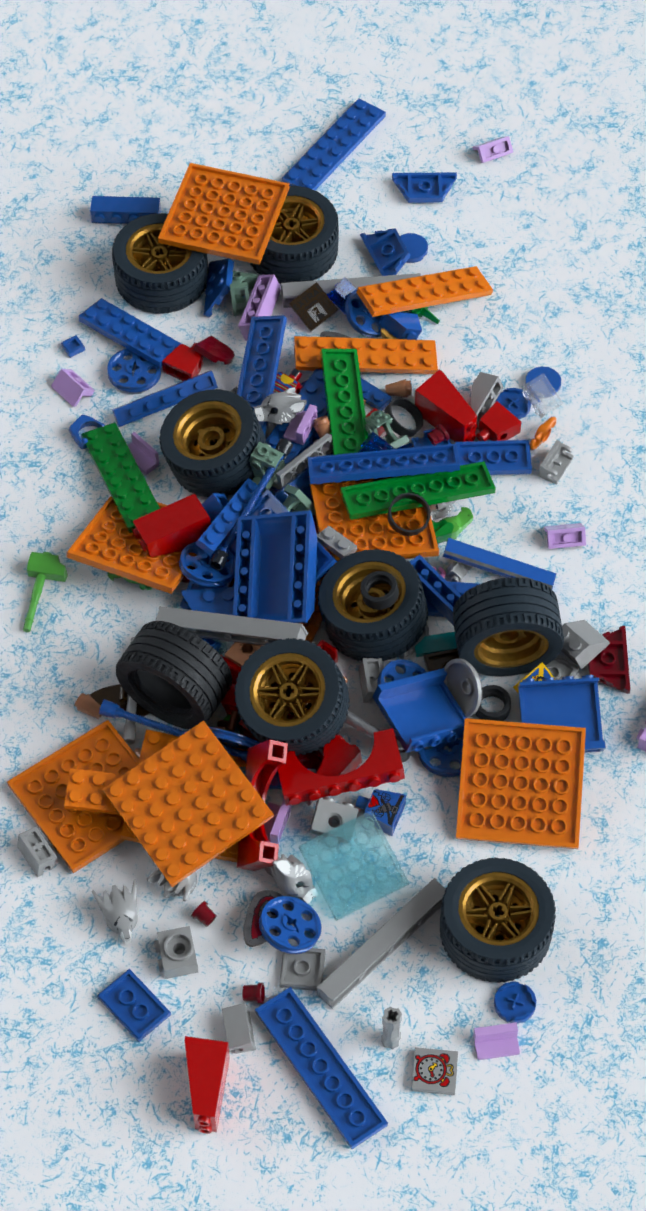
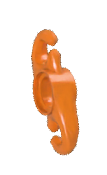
(542, 433)

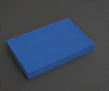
(134, 1005)

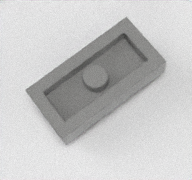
(336, 542)

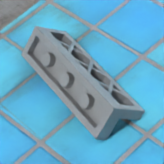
(321, 447)

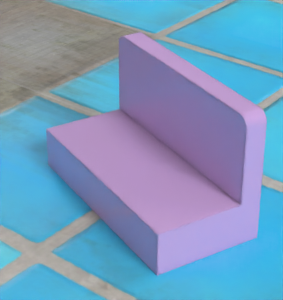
(494, 149)
(71, 386)
(301, 425)
(144, 454)
(565, 535)
(275, 826)
(496, 1041)

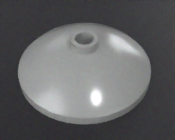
(464, 685)

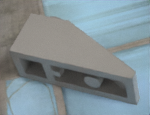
(484, 393)

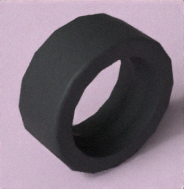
(373, 579)
(498, 692)

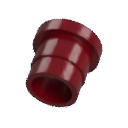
(438, 435)
(204, 914)
(254, 993)

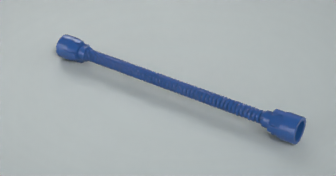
(113, 710)

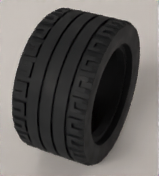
(174, 674)

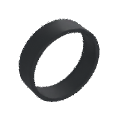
(412, 409)
(422, 501)

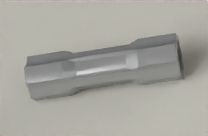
(391, 1027)

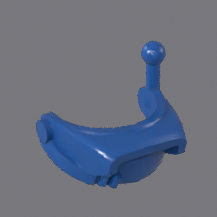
(81, 422)

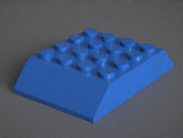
(276, 567)

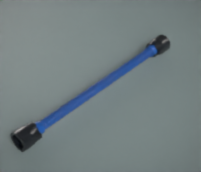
(220, 557)

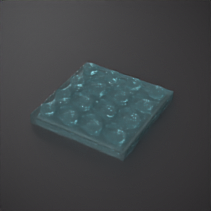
(353, 865)

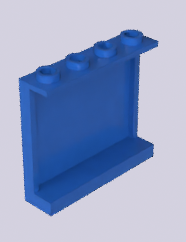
(564, 703)
(421, 710)

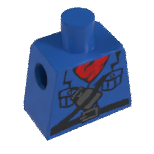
(385, 806)

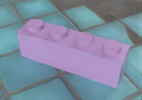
(260, 302)

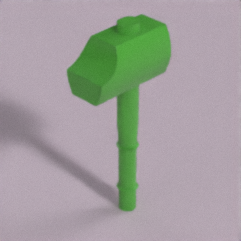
(42, 567)

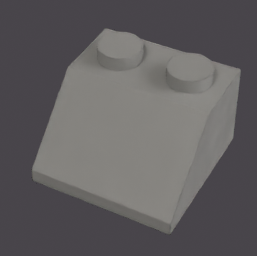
(582, 642)

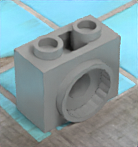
(327, 809)
(176, 964)

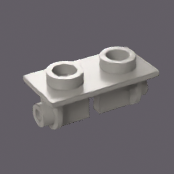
(457, 571)

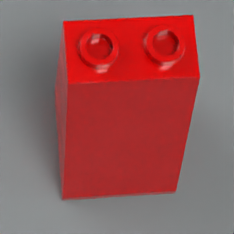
(444, 405)
(172, 526)
(207, 1075)

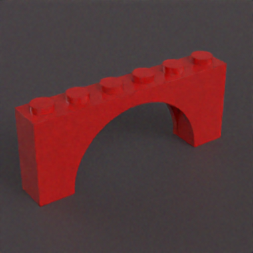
(338, 755)
(263, 762)
(381, 767)

